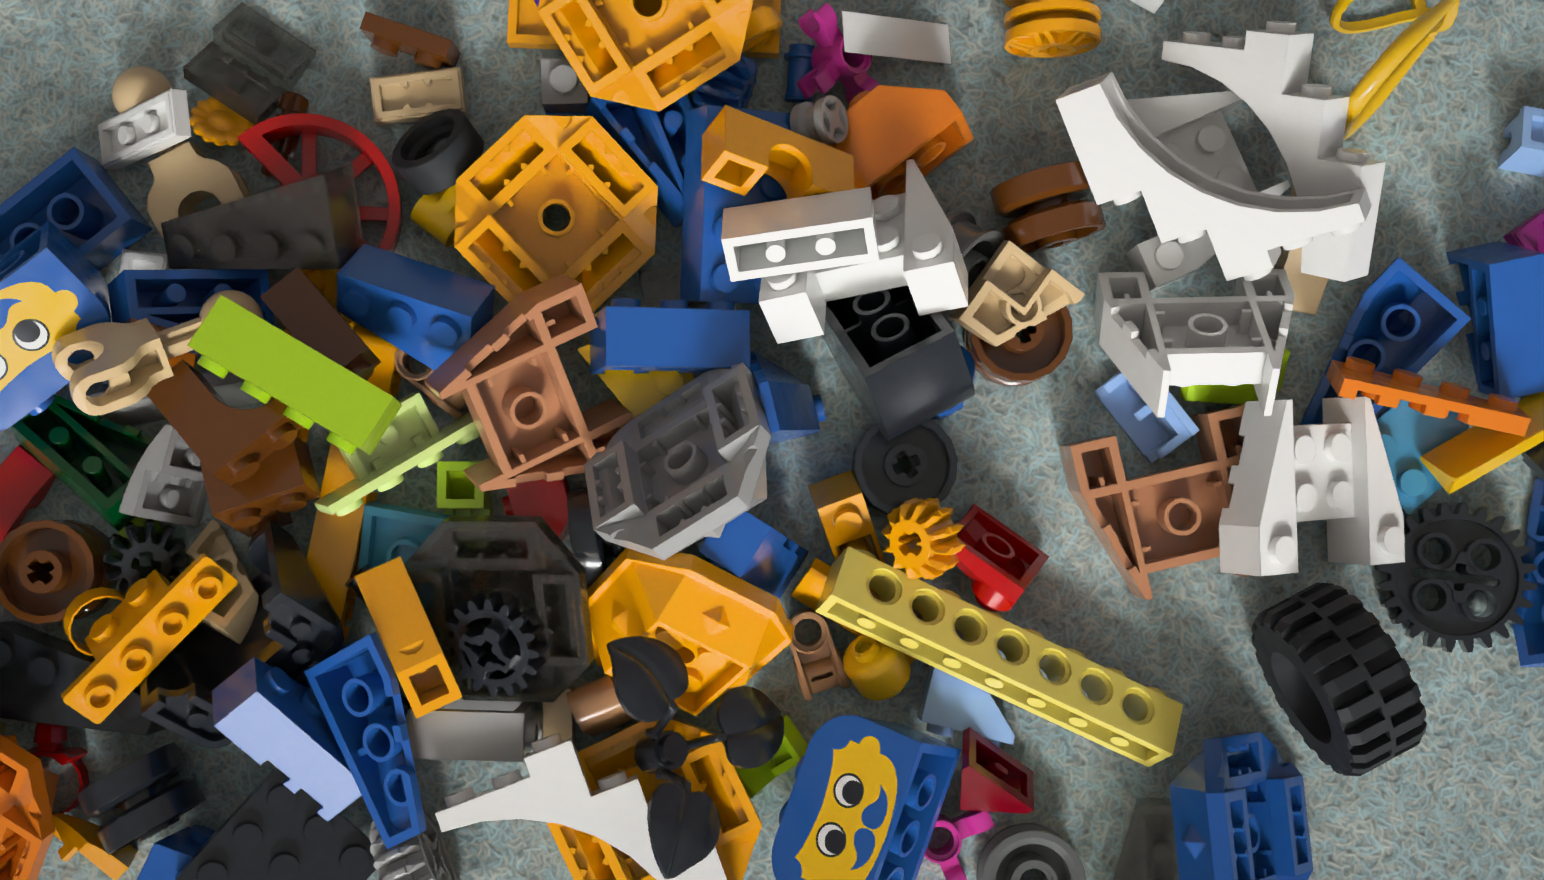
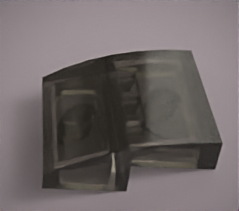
(249, 64)

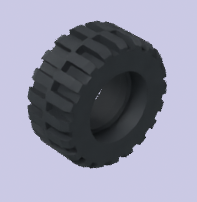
(1339, 678)

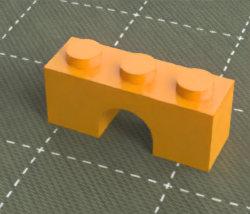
(744, 147)

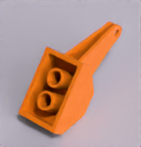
(900, 126)

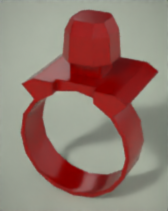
(50, 744)

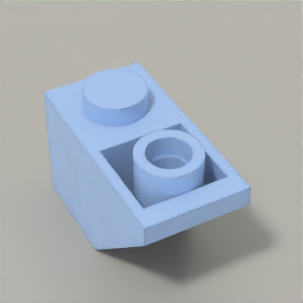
(957, 705)

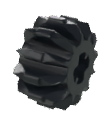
(126, 550)

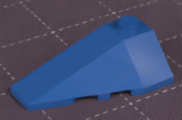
(1395, 326)

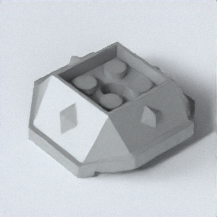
(682, 466)

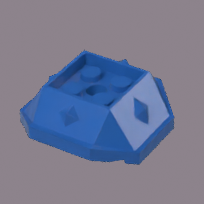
(1240, 813)

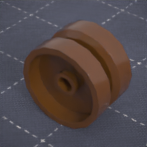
(1047, 207)
(1025, 361)
(50, 565)

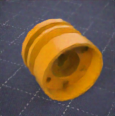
(1051, 28)

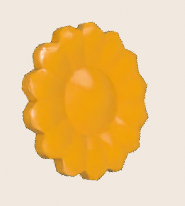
(217, 122)

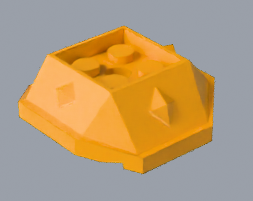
(643, 57)
(562, 164)
(706, 614)
(706, 770)

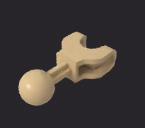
(182, 171)
(129, 356)

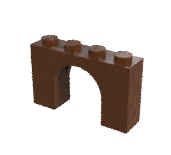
(236, 440)

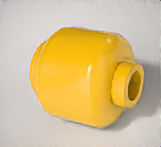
(875, 668)

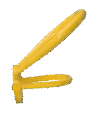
(1397, 58)

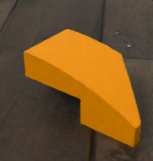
(83, 837)

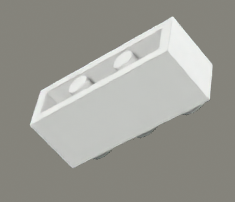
(800, 234)

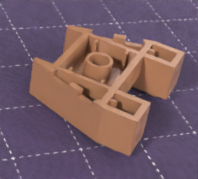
(522, 391)
(1160, 515)

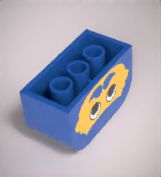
(43, 296)
(863, 802)

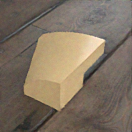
(1012, 295)
(238, 608)

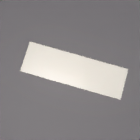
(895, 37)

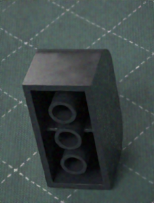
(895, 359)

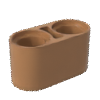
(597, 706)

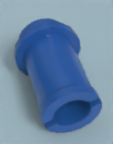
(798, 65)

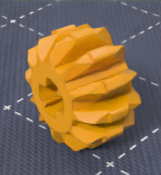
(923, 538)

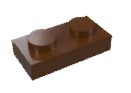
(391, 36)

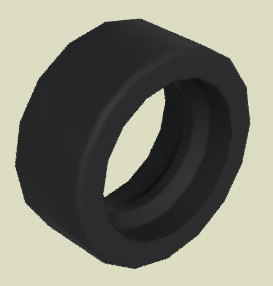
(437, 151)

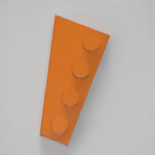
(1357, 375)

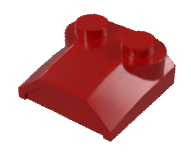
(996, 560)

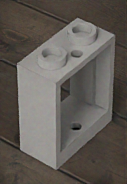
(476, 731)

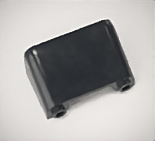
(290, 631)

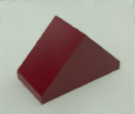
(993, 778)

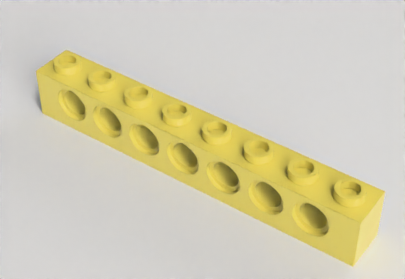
(1143, 736)

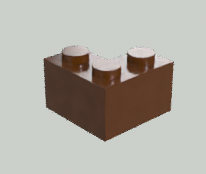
(276, 489)

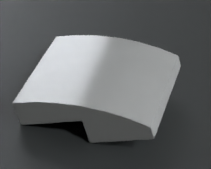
(166, 482)

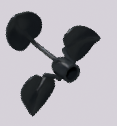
(646, 682)

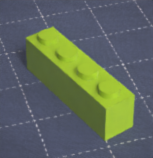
(295, 375)

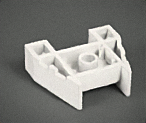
(1197, 134)
(914, 250)
(1194, 337)
(1310, 474)

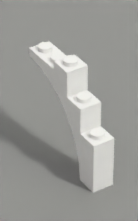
(1306, 123)
(1183, 202)
(560, 794)

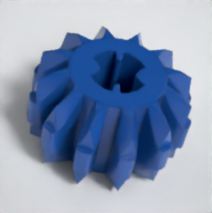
(730, 87)

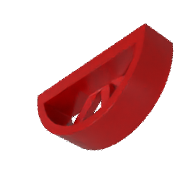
(257, 143)

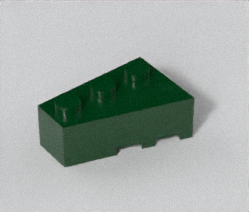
(85, 454)

